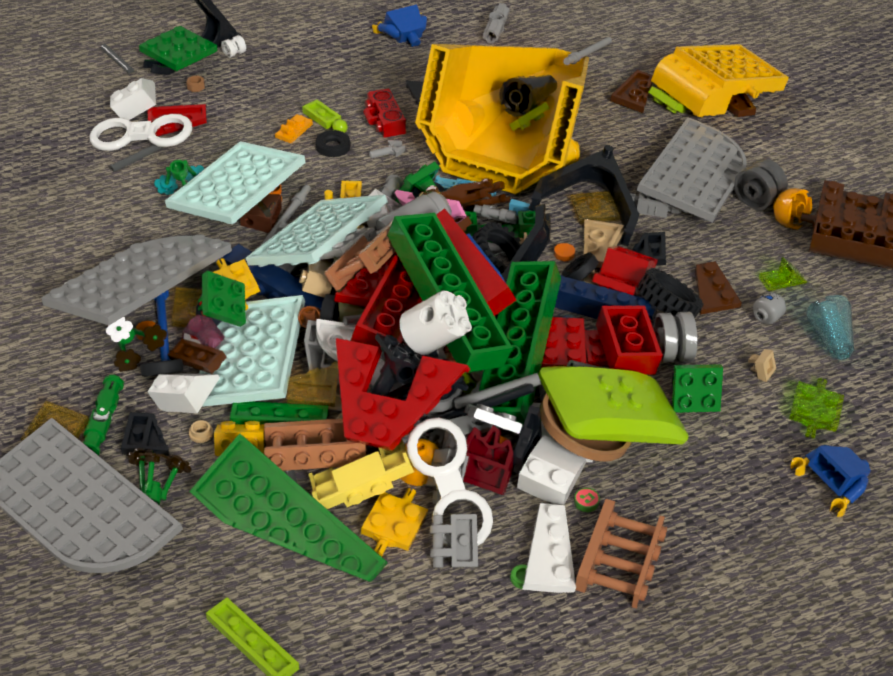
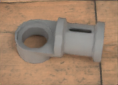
(393, 183)

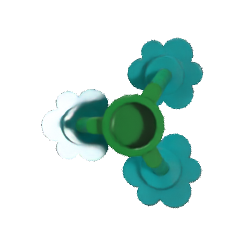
(179, 172)

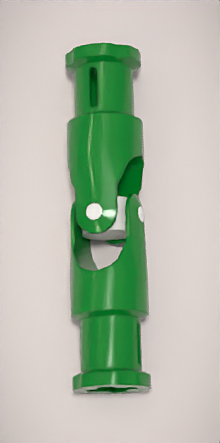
(105, 406)

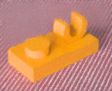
(293, 128)

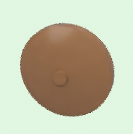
(590, 449)

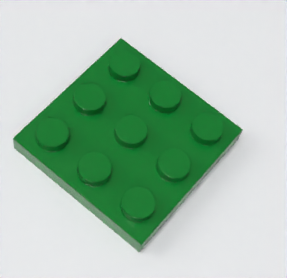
(178, 48)

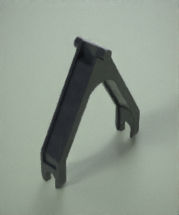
(216, 31)
(599, 169)
(534, 242)

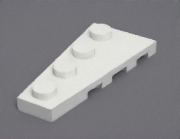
(550, 553)

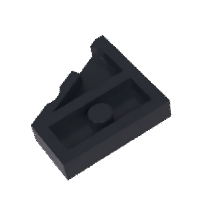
(143, 432)
(528, 438)

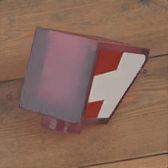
(203, 331)

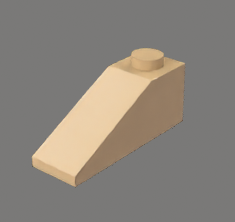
(314, 278)

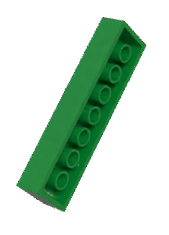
(437, 267)
(526, 328)

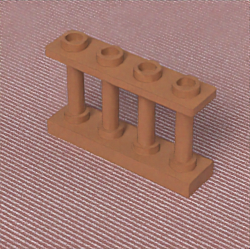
(361, 255)
(310, 445)
(596, 556)

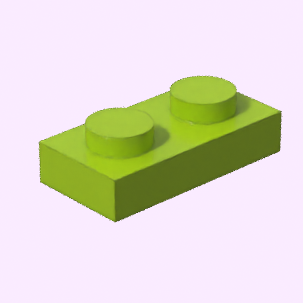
(662, 97)
(535, 114)

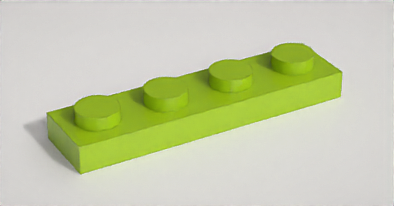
(251, 639)

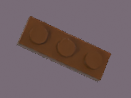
(198, 356)

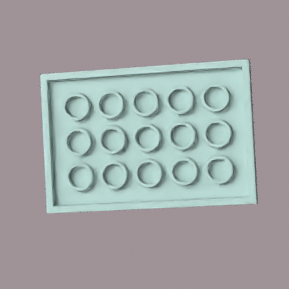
(235, 182)
(316, 231)
(258, 352)

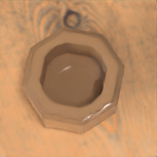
(195, 83)

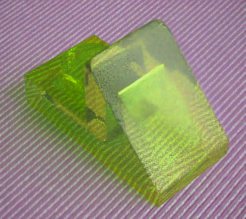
(784, 277)

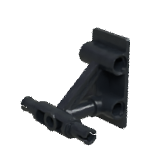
(401, 366)

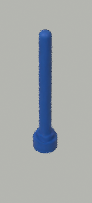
(162, 321)

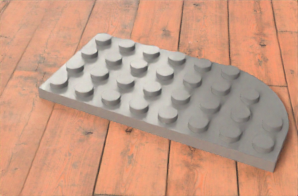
(695, 170)
(135, 277)
(80, 504)

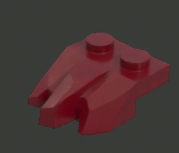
(488, 460)

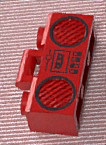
(385, 113)

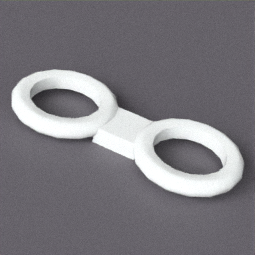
(141, 131)
(448, 477)

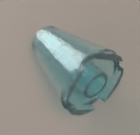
(833, 325)

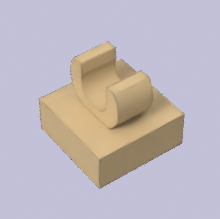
(763, 365)

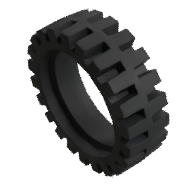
(499, 236)
(668, 293)

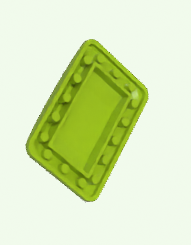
(611, 405)

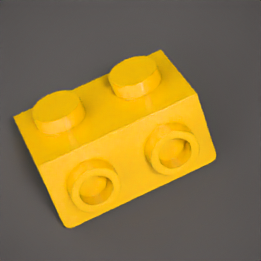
(228, 431)

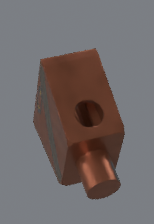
(263, 214)

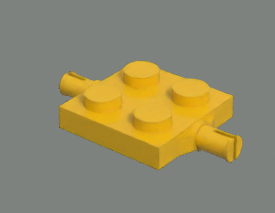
(240, 272)
(394, 521)

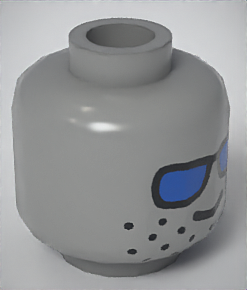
(769, 308)

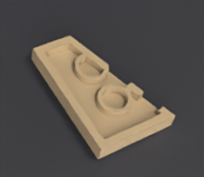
(599, 237)

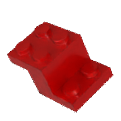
(623, 270)

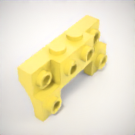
(361, 478)

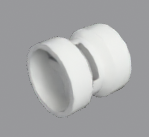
(233, 46)

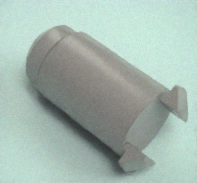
(430, 203)

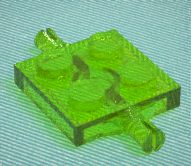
(816, 407)

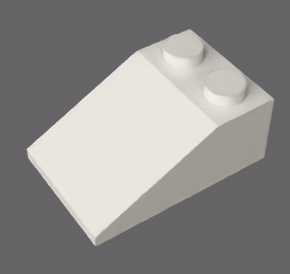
(550, 471)

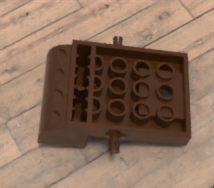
(853, 233)

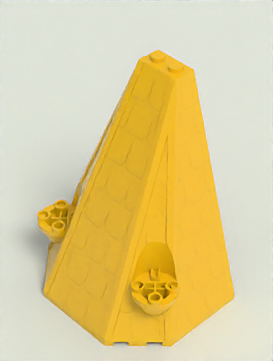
(472, 130)

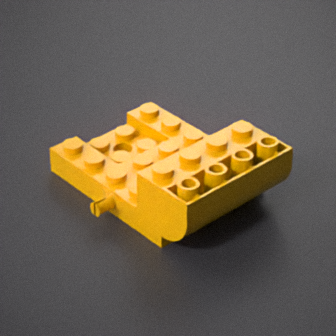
(710, 74)

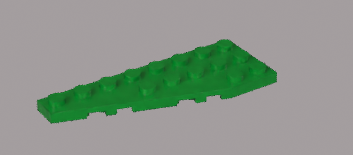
(265, 502)

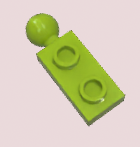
(324, 116)

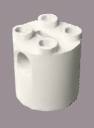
(435, 322)

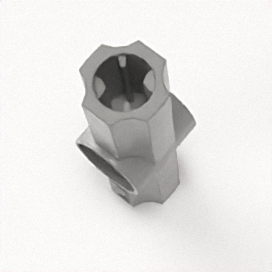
(496, 23)

